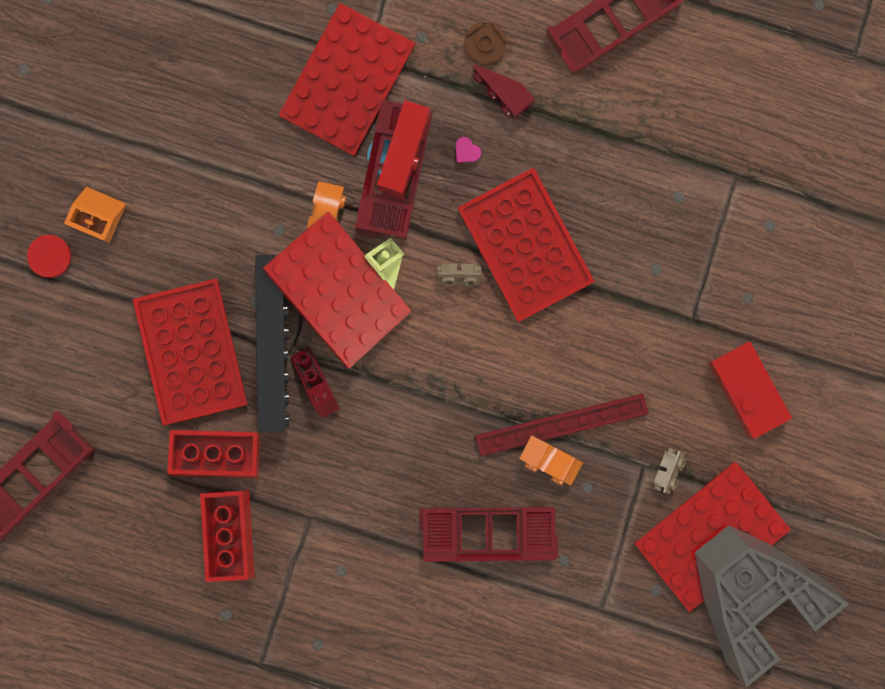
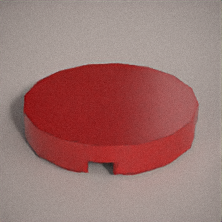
(49, 256)

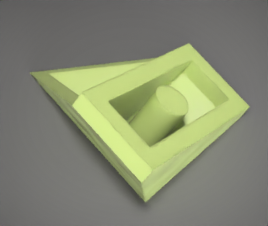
(386, 261)

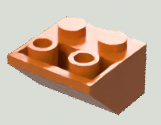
(95, 214)

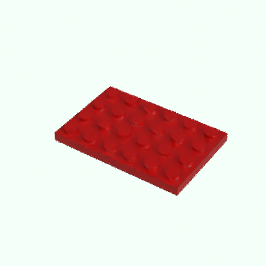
(347, 79)
(525, 244)
(336, 289)
(190, 352)
(722, 502)

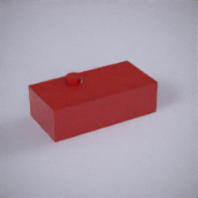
(403, 149)
(749, 390)
(214, 454)
(227, 535)

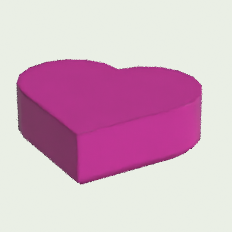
(466, 151)

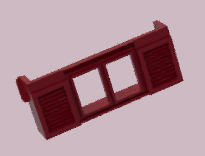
(578, 45)
(379, 212)
(63, 446)
(443, 534)

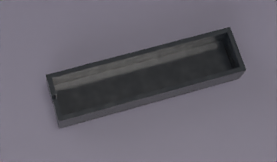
(270, 351)

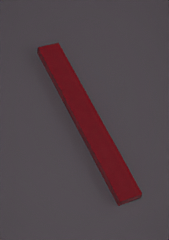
(562, 424)

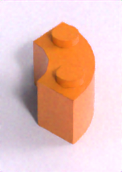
(327, 198)
(551, 461)

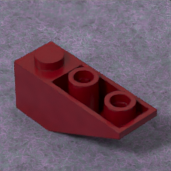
(508, 92)
(315, 383)

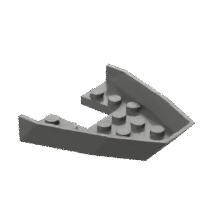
(744, 584)

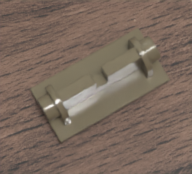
(469, 275)
(673, 464)

